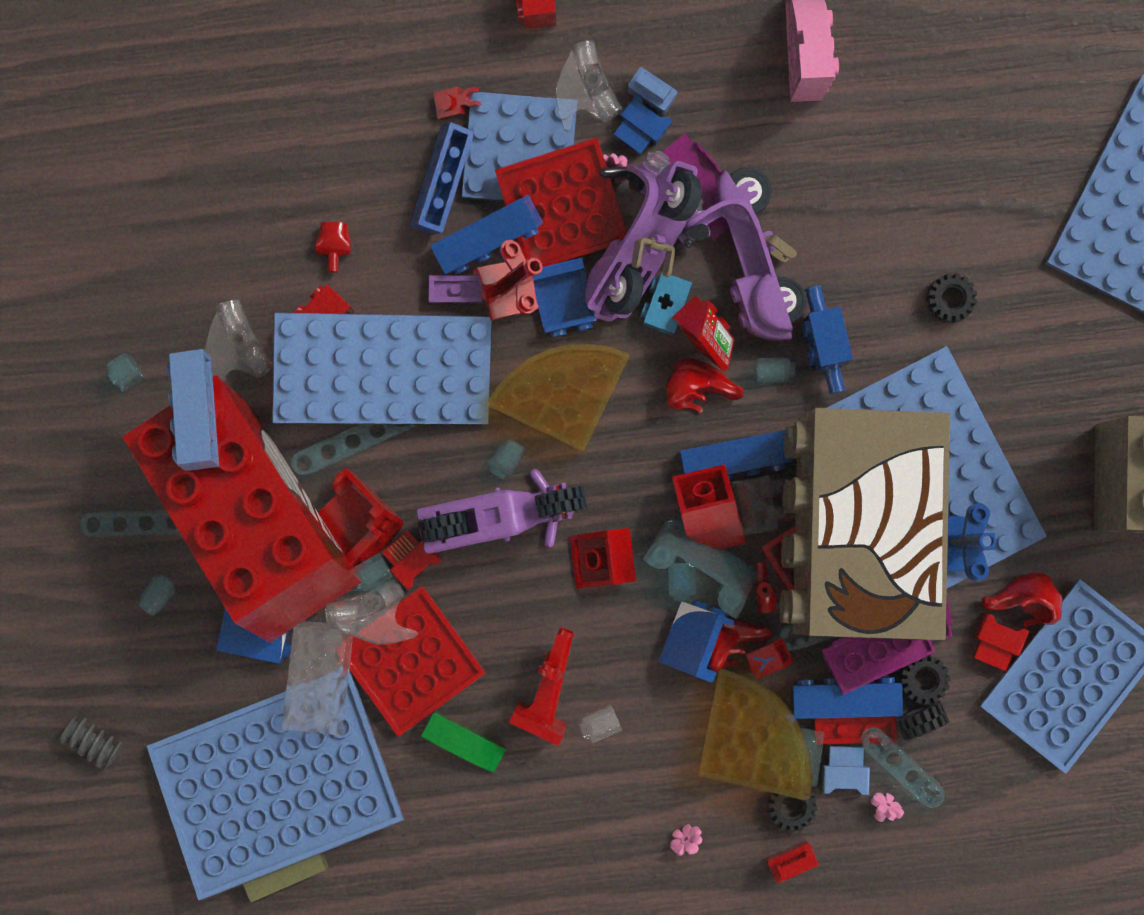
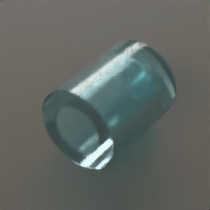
(774, 370)

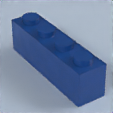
(441, 178)
(486, 235)
(739, 455)
(827, 701)

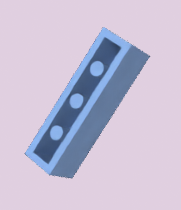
(193, 410)

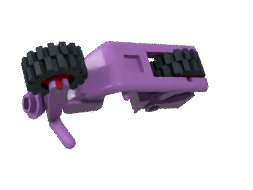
(498, 515)

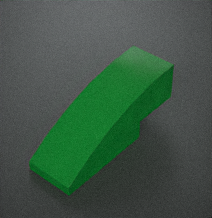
(463, 742)

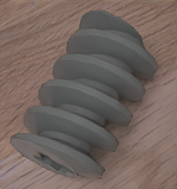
(90, 742)

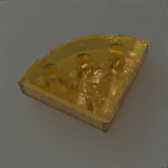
(562, 391)
(755, 739)

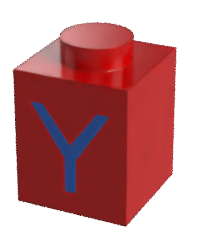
(769, 658)

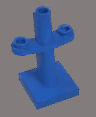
(966, 544)

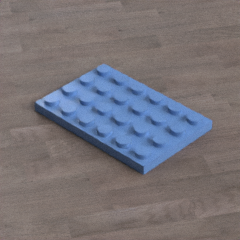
(1070, 677)

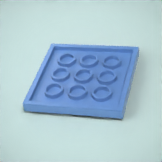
(506, 133)

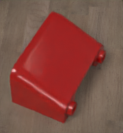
(359, 518)

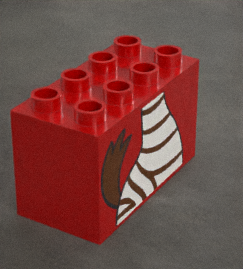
(246, 520)

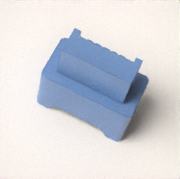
(652, 90)
(845, 770)

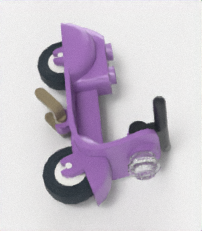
(631, 263)
(765, 301)

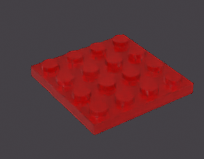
(571, 199)
(416, 674)

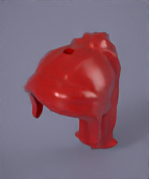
(695, 378)
(1033, 594)
(731, 636)

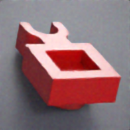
(452, 102)

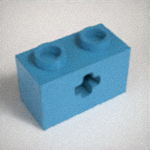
(677, 292)

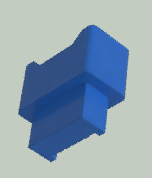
(641, 126)

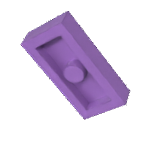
(454, 289)

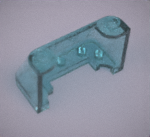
(732, 573)

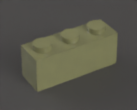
(285, 877)

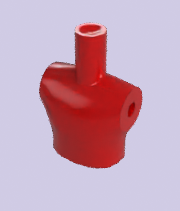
(333, 242)
(764, 591)

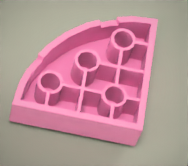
(810, 49)

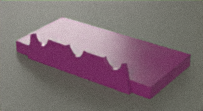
(708, 171)
(864, 660)

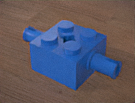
(826, 339)

